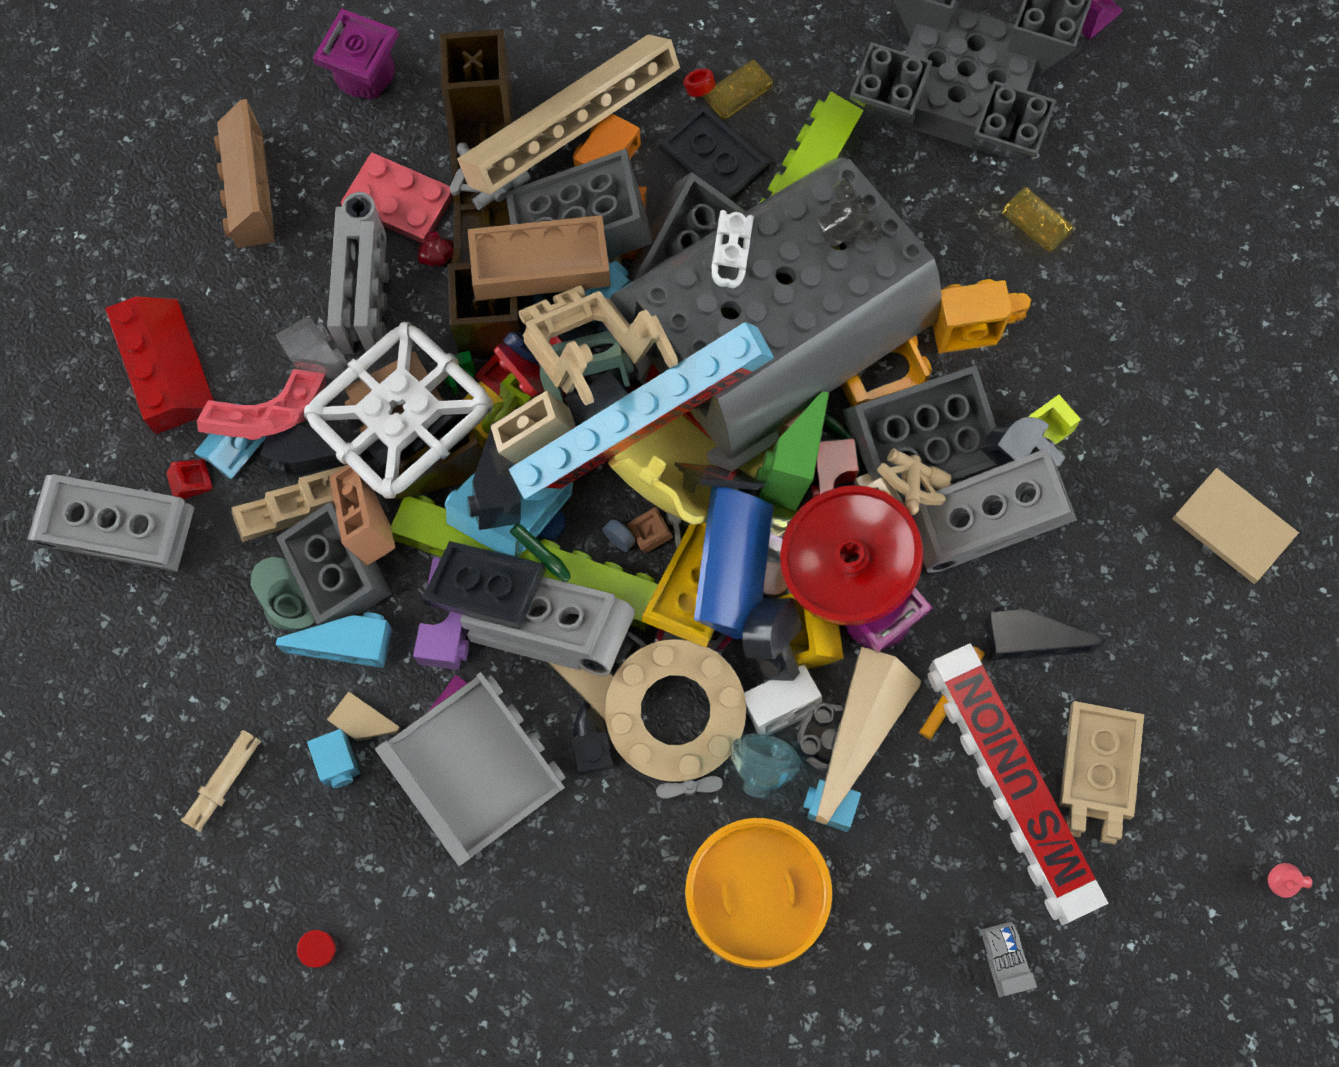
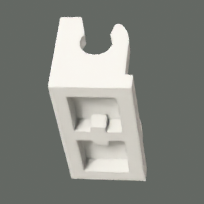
(781, 702)

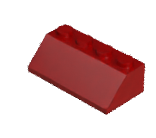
(160, 360)

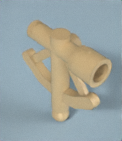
(912, 473)

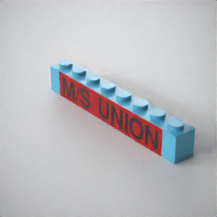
(642, 412)

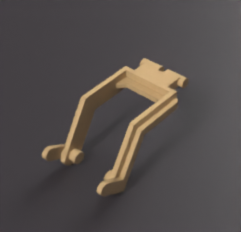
(573, 310)

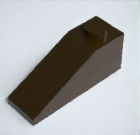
(451, 471)

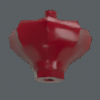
(435, 250)

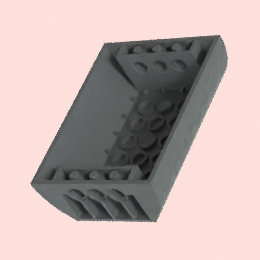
(821, 328)

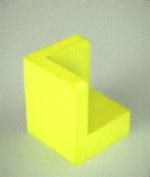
(1059, 417)

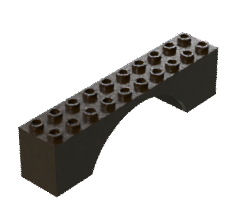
(477, 106)

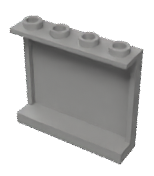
(471, 768)

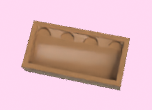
(538, 257)

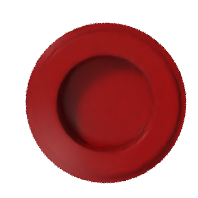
(699, 82)
(316, 949)

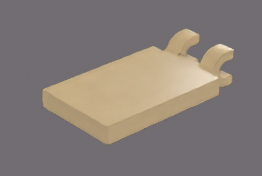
(1101, 768)

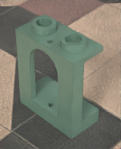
(603, 361)

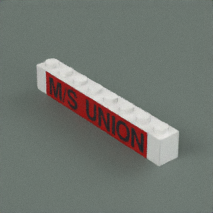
(1017, 785)

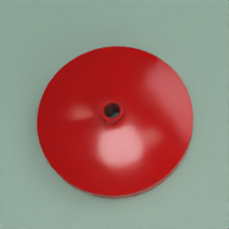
(848, 525)

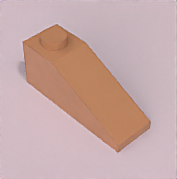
(360, 517)

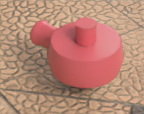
(1287, 880)

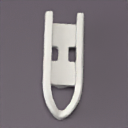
(731, 254)

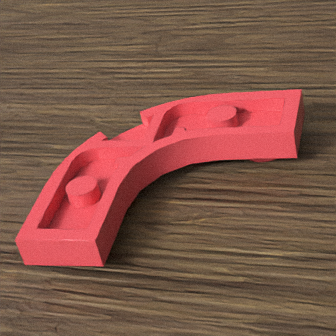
(264, 418)

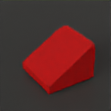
(189, 478)

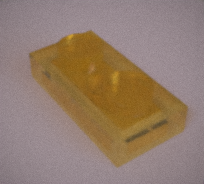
(739, 89)
(1037, 219)

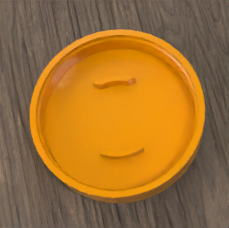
(758, 893)

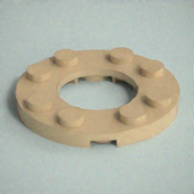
(624, 710)

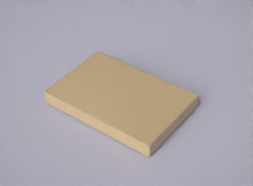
(1235, 526)

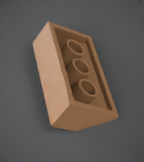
(244, 178)

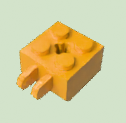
(976, 315)

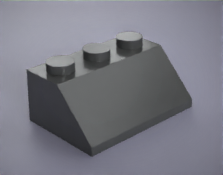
(328, 572)

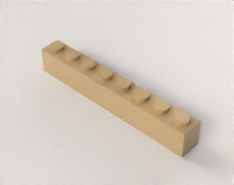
(568, 114)

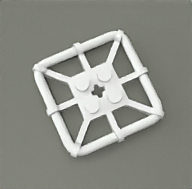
(398, 430)

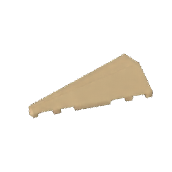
(874, 702)

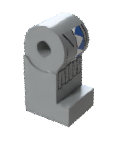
(1007, 960)

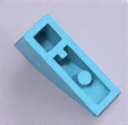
(348, 640)

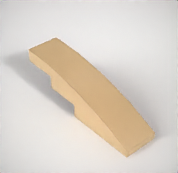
(284, 506)

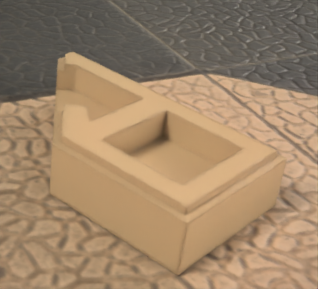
(361, 720)

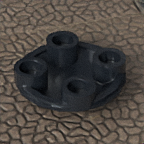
(818, 734)

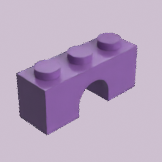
(442, 643)

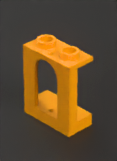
(918, 373)

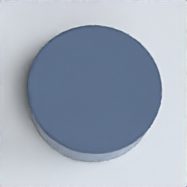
(619, 535)

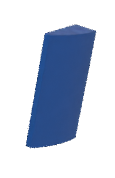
(733, 560)

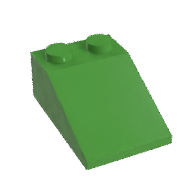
(792, 463)

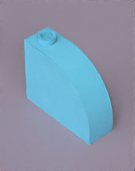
(534, 517)

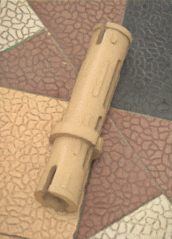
(221, 780)

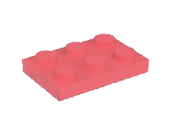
(402, 196)

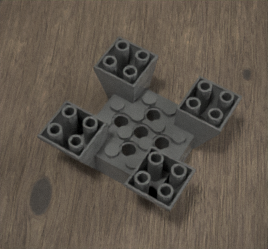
(971, 73)

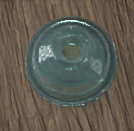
(764, 763)

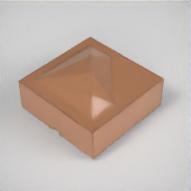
(650, 530)

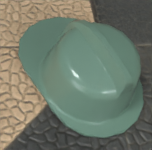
(280, 595)

